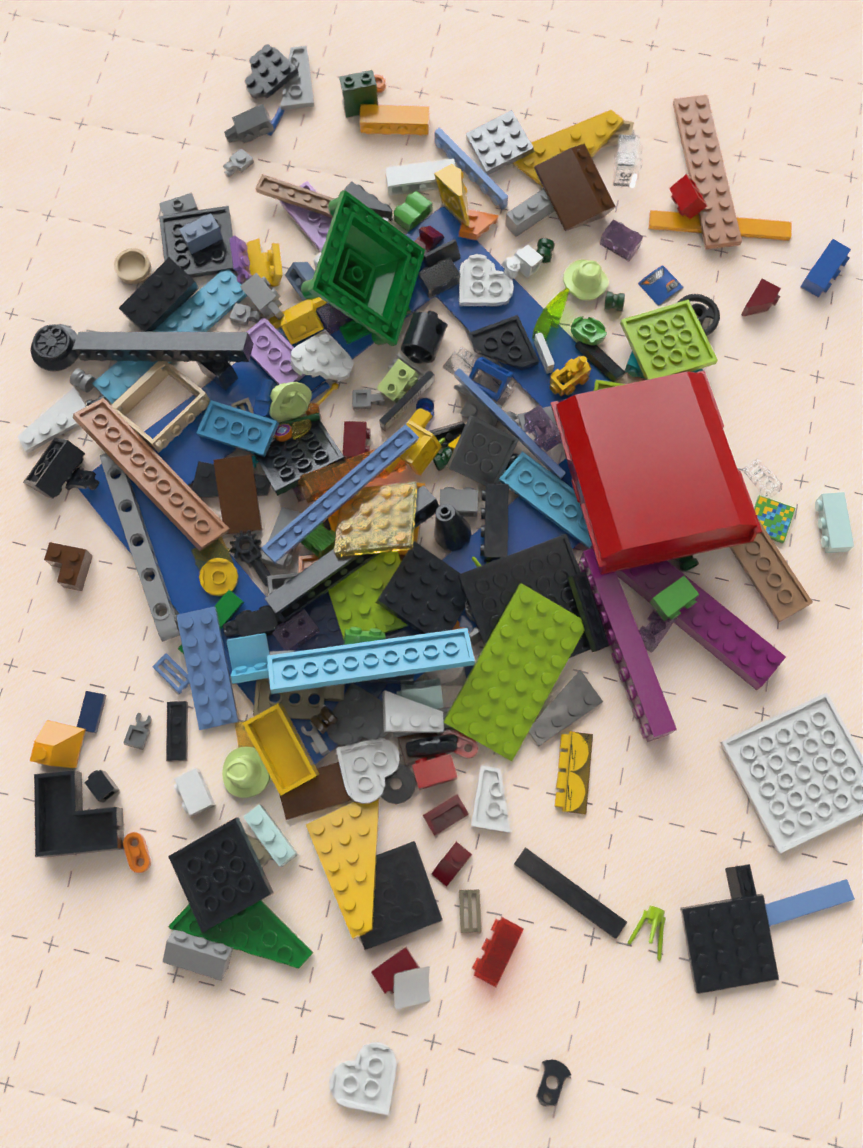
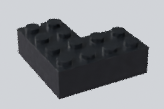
(62, 823)

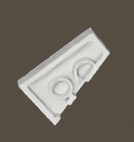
(410, 716)
(490, 803)

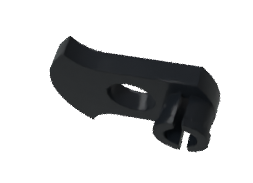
(88, 480)
(560, 1072)

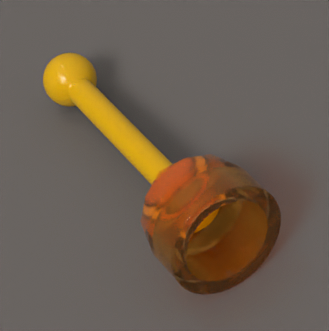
(314, 407)

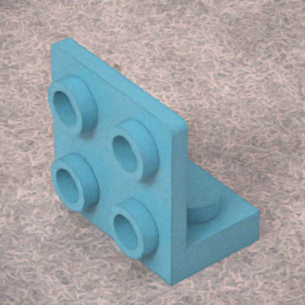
(248, 658)

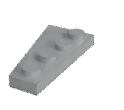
(298, 91)

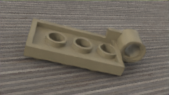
(303, 708)

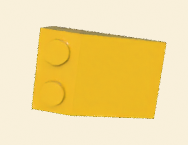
(453, 191)

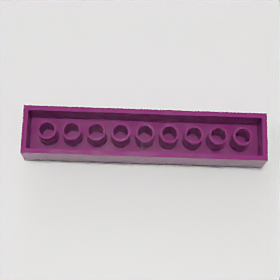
(711, 625)
(628, 651)

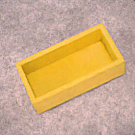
(280, 748)

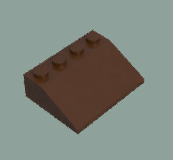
(575, 187)

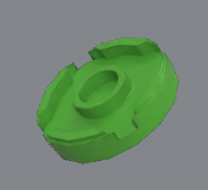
(588, 330)

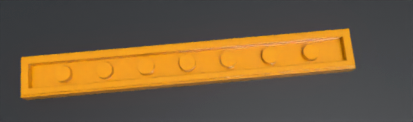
(748, 226)

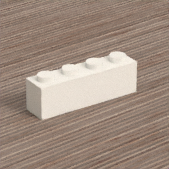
(414, 177)

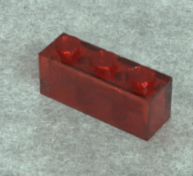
(497, 951)

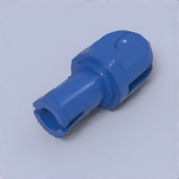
(263, 401)

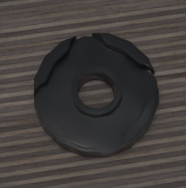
(405, 792)

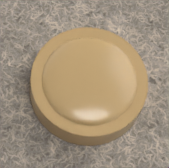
(132, 265)

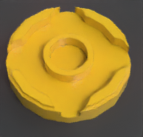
(218, 576)

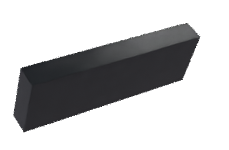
(601, 361)
(177, 731)

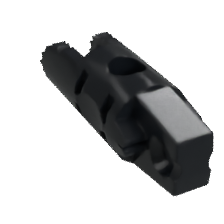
(432, 745)

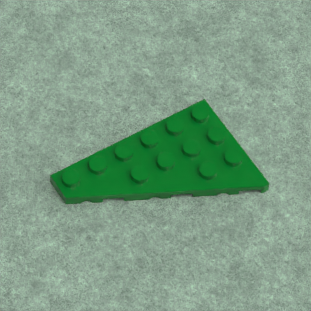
(253, 932)

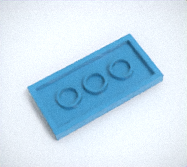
(237, 428)

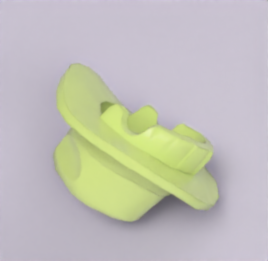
(585, 279)
(289, 401)
(245, 772)

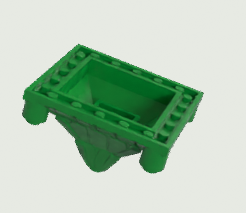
(366, 269)

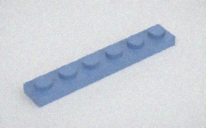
(473, 171)

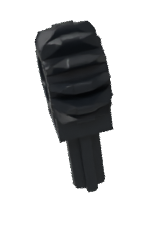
(252, 555)

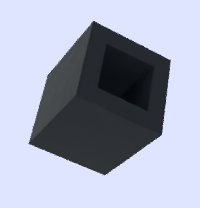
(101, 785)

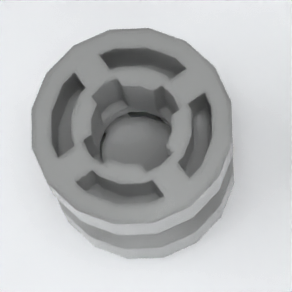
(83, 380)

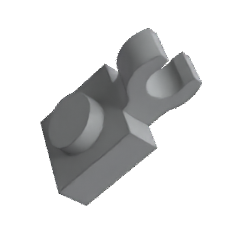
(238, 161)
(243, 314)
(364, 399)
(318, 744)

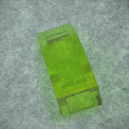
(551, 314)

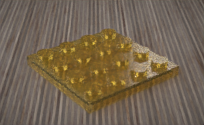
(377, 520)

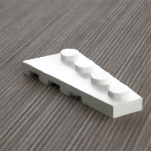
(52, 422)

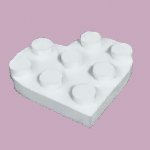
(483, 284)
(321, 357)
(366, 767)
(367, 1080)

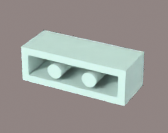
(834, 522)
(270, 835)

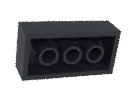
(159, 296)

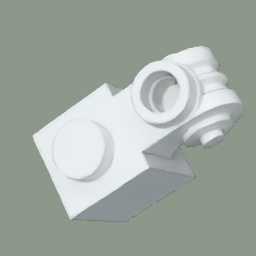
(524, 260)

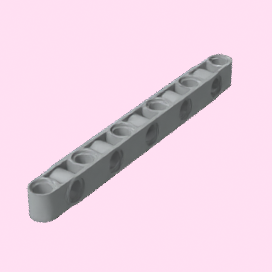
(143, 555)

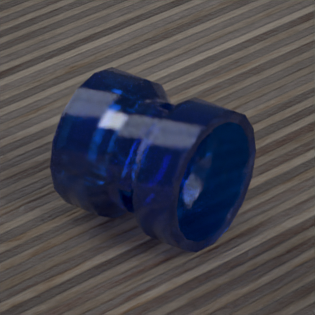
(426, 404)

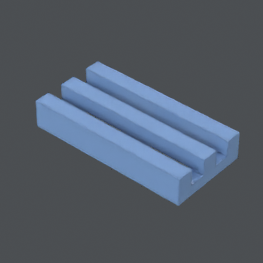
(161, 662)

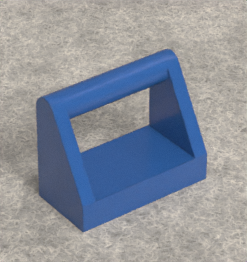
(494, 370)

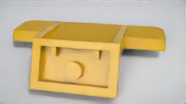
(265, 263)
(300, 320)
(422, 451)

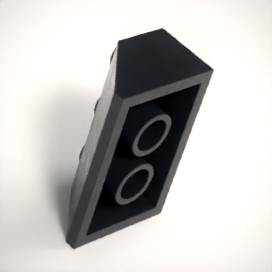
(54, 467)

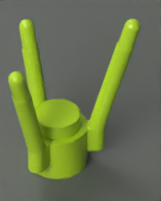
(656, 919)

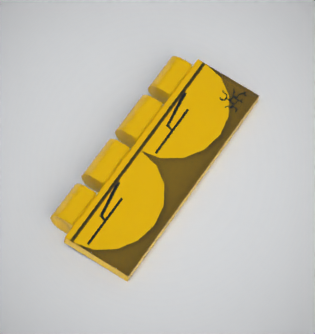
(577, 773)

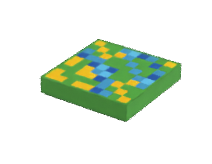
(774, 517)

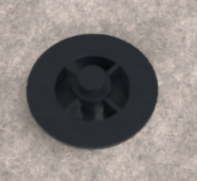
(54, 347)

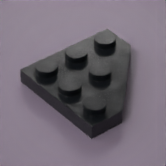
(505, 342)

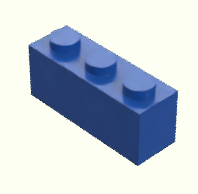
(826, 268)

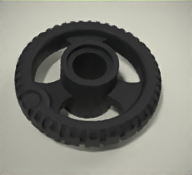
(700, 310)

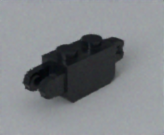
(253, 623)

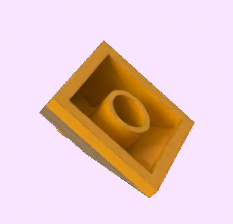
(58, 745)

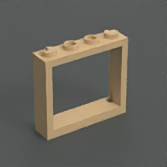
(144, 386)

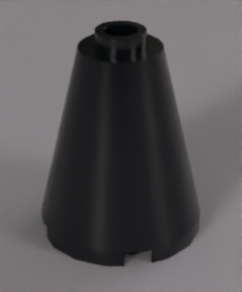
(451, 528)

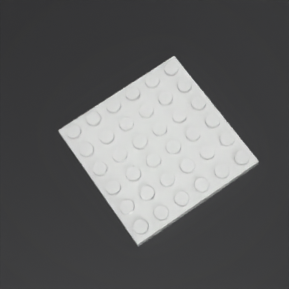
(800, 772)

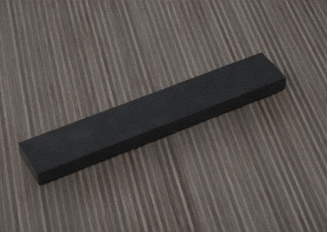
(570, 893)

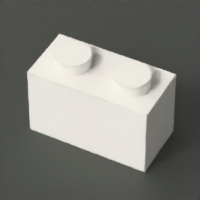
(193, 792)

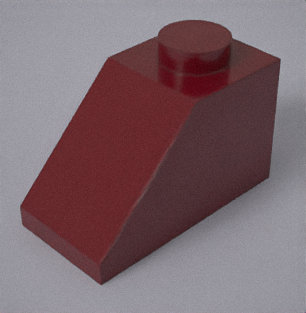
(762, 298)

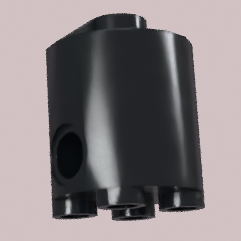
(423, 337)

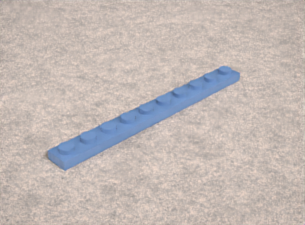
(339, 494)

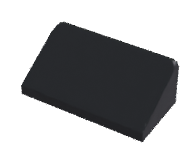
(444, 251)
(448, 432)
(740, 881)

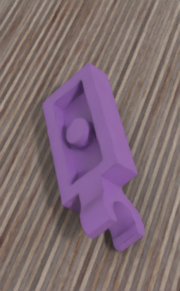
(240, 258)

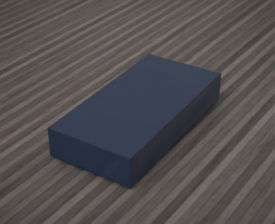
(91, 711)

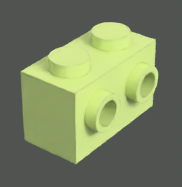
(398, 381)

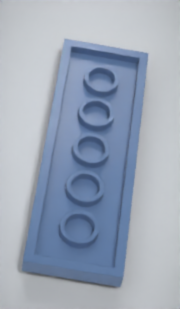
(207, 668)

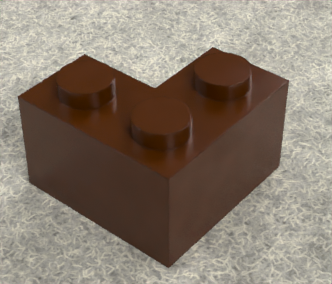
(73, 564)

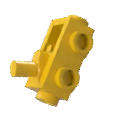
(573, 373)

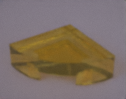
(300, 428)

